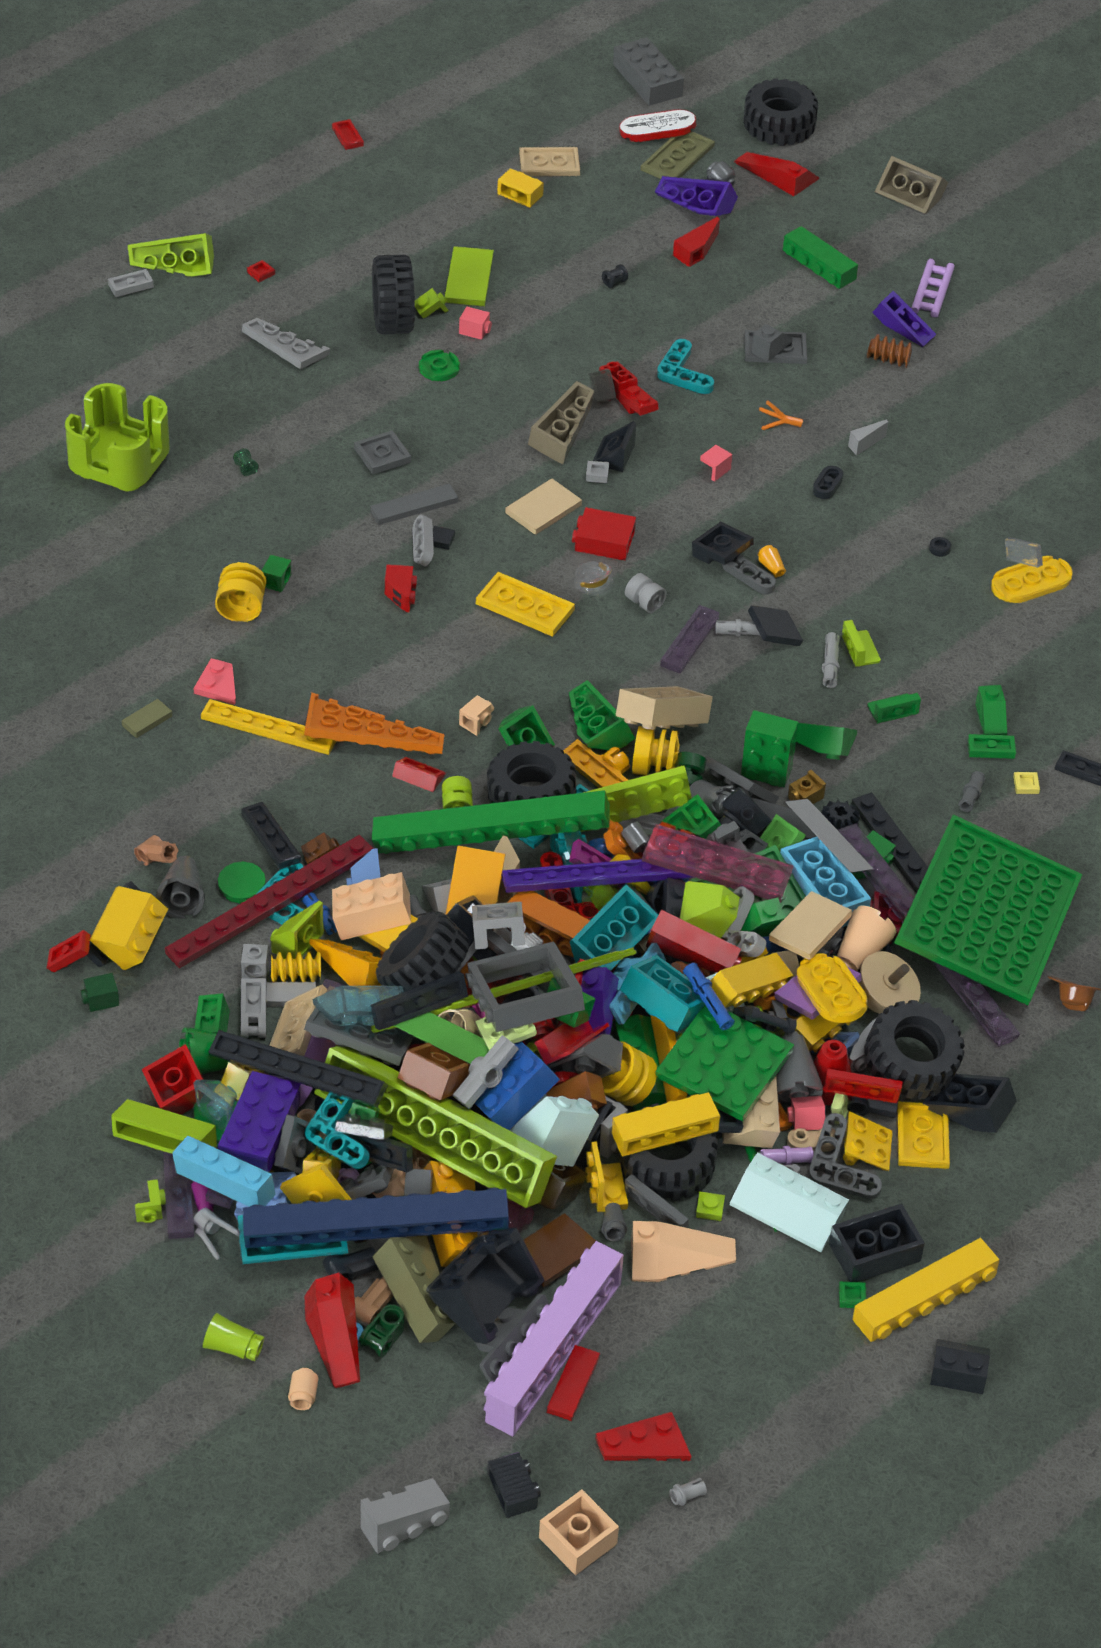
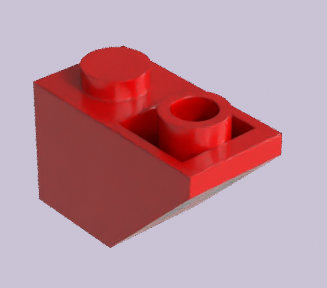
(399, 585)

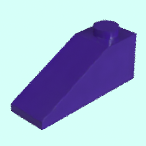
(902, 319)
(603, 986)

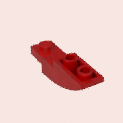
(628, 392)

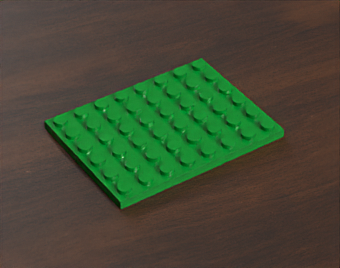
(989, 909)

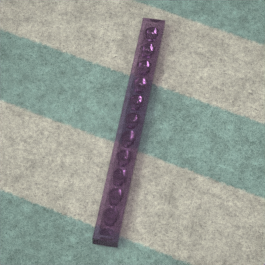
(900, 901)

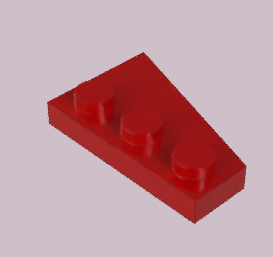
(645, 1439)

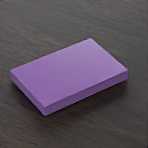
(794, 996)

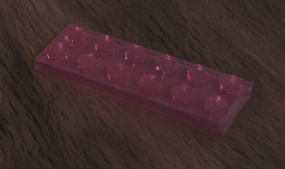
(717, 862)

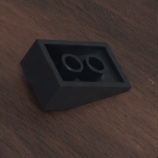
(975, 1101)

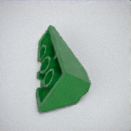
(597, 719)

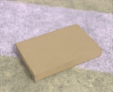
(550, 161)
(543, 506)
(810, 925)

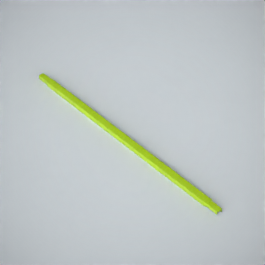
(532, 981)

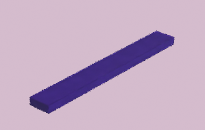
(585, 875)

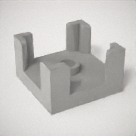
(498, 916)

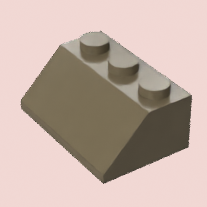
(911, 185)

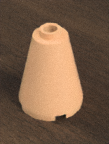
(864, 936)

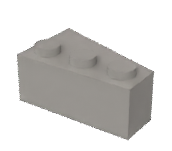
(403, 1514)

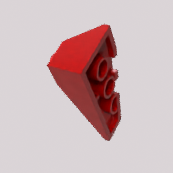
(779, 172)
(333, 1325)

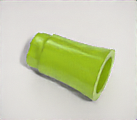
(232, 1339)

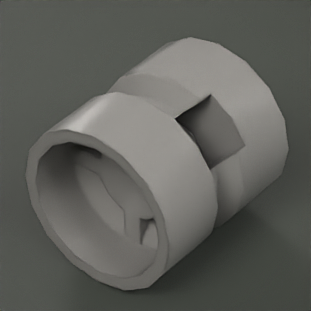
(643, 591)

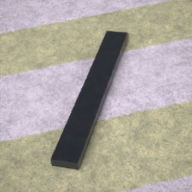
(298, 1068)

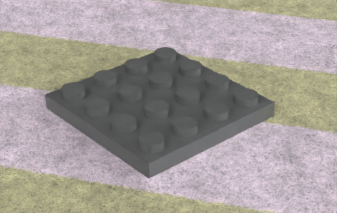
(387, 1044)

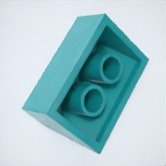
(662, 992)

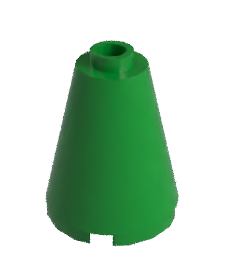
(199, 1045)

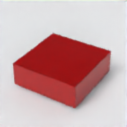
(260, 271)

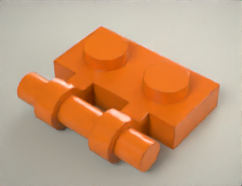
(617, 844)

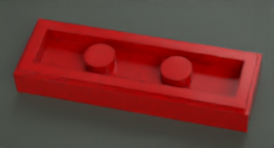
(862, 1086)
(573, 1382)

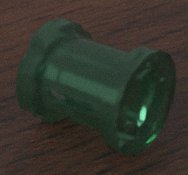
(245, 462)

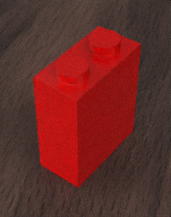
(604, 533)

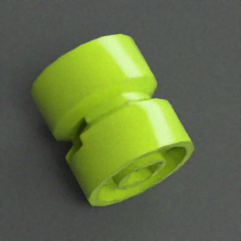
(457, 792)

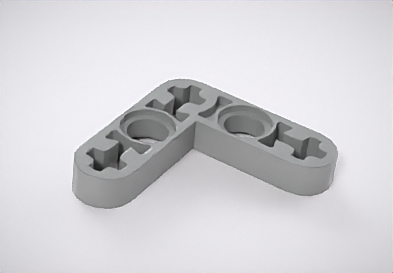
(734, 933)

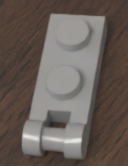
(253, 1007)

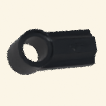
(864, 1106)
(351, 1264)

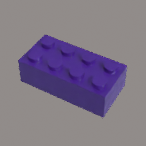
(258, 1118)

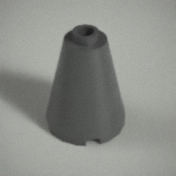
(182, 889)
(798, 1074)

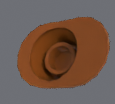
(1075, 996)

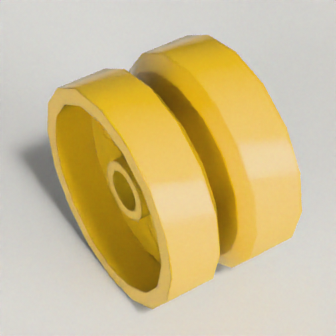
(635, 1078)

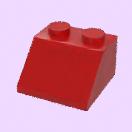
(173, 1080)

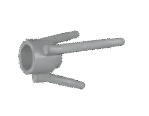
(210, 1223)

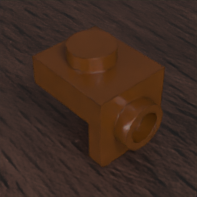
(318, 847)

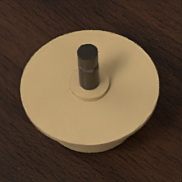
(888, 981)

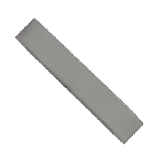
(423, 540)

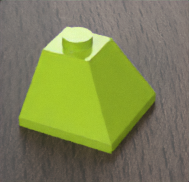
(709, 907)
(298, 930)

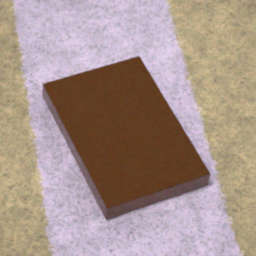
(558, 1247)

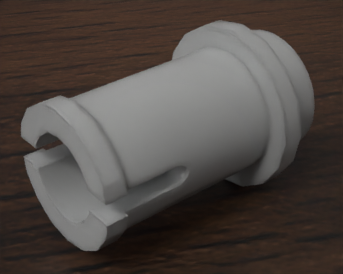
(682, 1493)

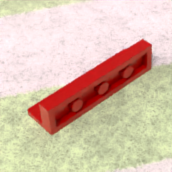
(565, 1040)

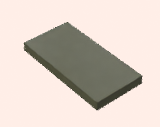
(678, 155)

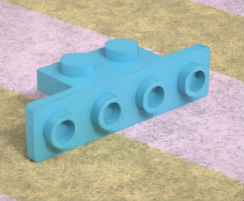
(621, 1006)

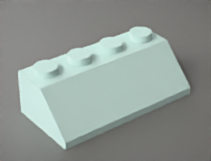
(789, 1202)

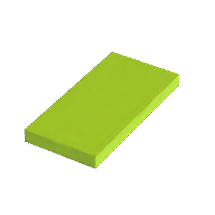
(469, 276)

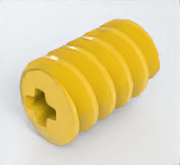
(296, 967)

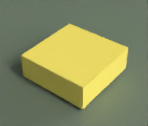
(1026, 782)

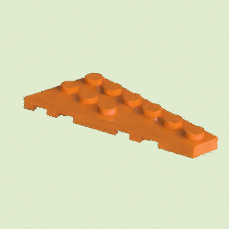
(366, 727)

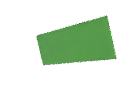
(445, 1036)

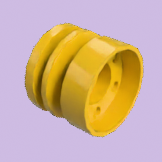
(240, 592)
(654, 751)

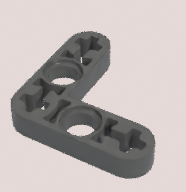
(830, 1163)

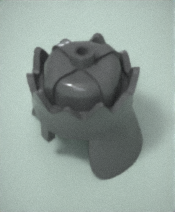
(712, 795)

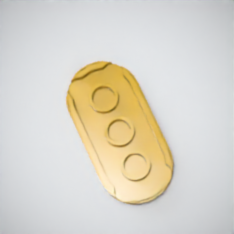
(1029, 582)
(832, 988)

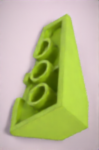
(186, 255)

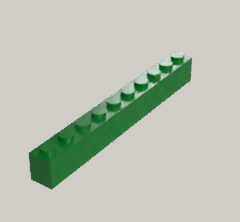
(491, 822)

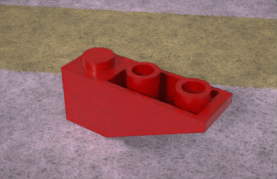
(695, 245)

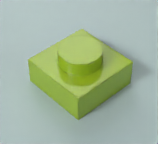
(710, 1206)

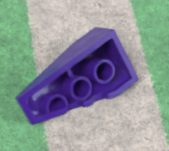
(699, 195)

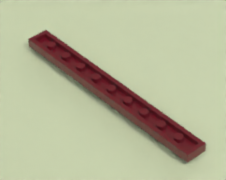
(267, 902)

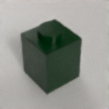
(100, 992)

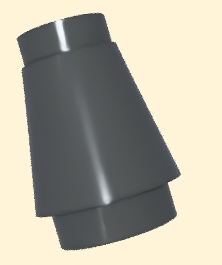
(613, 1224)

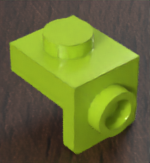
(430, 302)
(152, 1210)

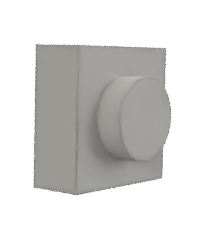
(597, 471)

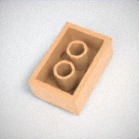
(371, 906)

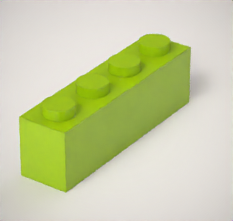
(158, 1127)

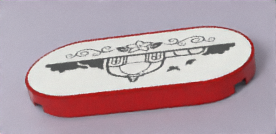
(657, 125)

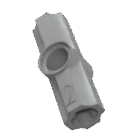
(485, 1072)

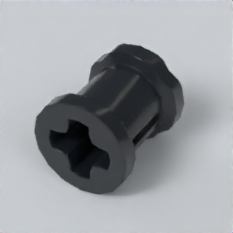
(614, 276)

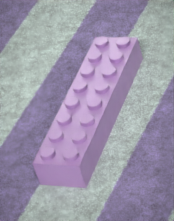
(552, 1338)

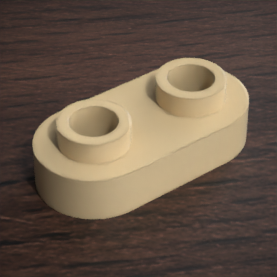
(809, 1139)

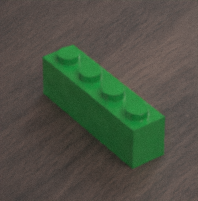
(820, 257)

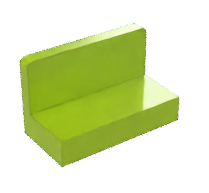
(859, 645)

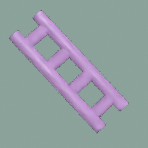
(927, 280)

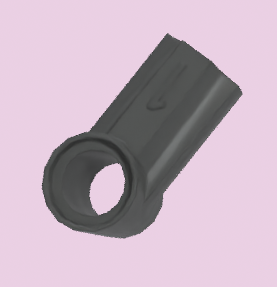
(636, 836)

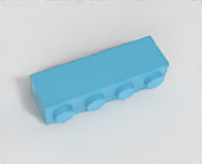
(223, 1173)

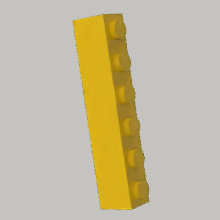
(926, 1290)

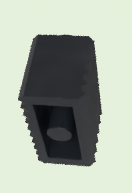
(513, 1484)

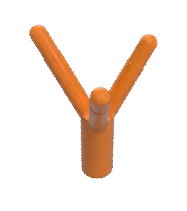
(780, 415)

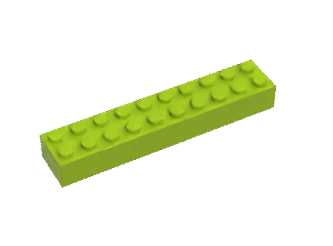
(454, 1133)

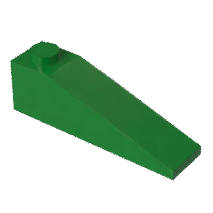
(826, 739)

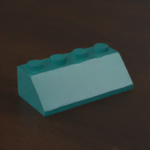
(614, 927)
(287, 1252)

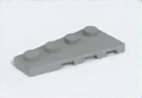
(284, 344)

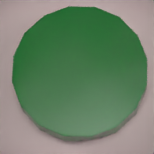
(438, 371)
(240, 881)

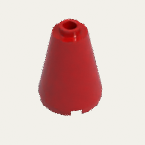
(831, 1056)

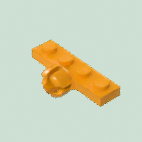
(599, 769)

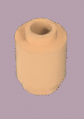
(303, 1389)

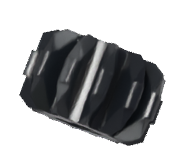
(841, 814)

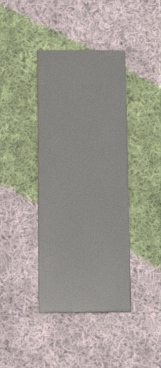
(829, 835)

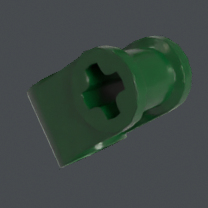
(380, 1333)

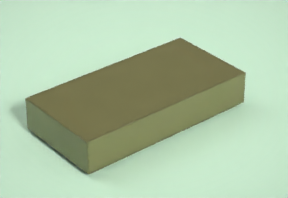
(147, 718)

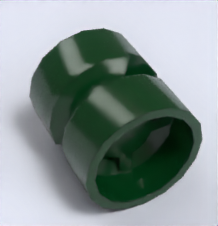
(694, 765)

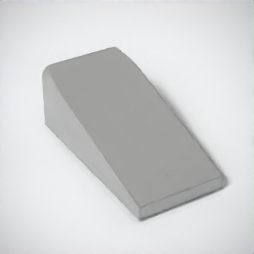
(867, 436)

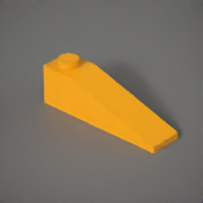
(352, 965)

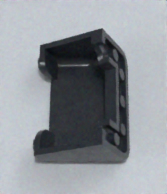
(485, 1281)

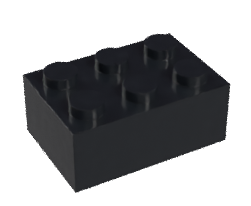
(876, 1243)

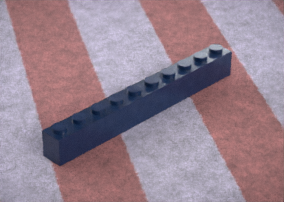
(375, 1218)

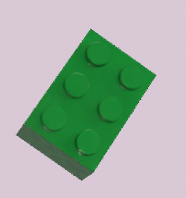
(769, 748)

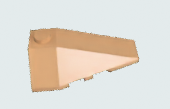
(672, 1250)

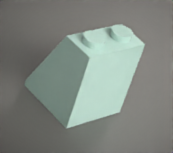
(559, 1127)

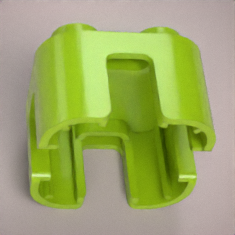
(113, 444)

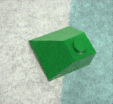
(524, 726)

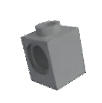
(254, 961)

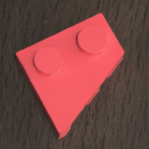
(217, 682)

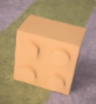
(578, 1532)

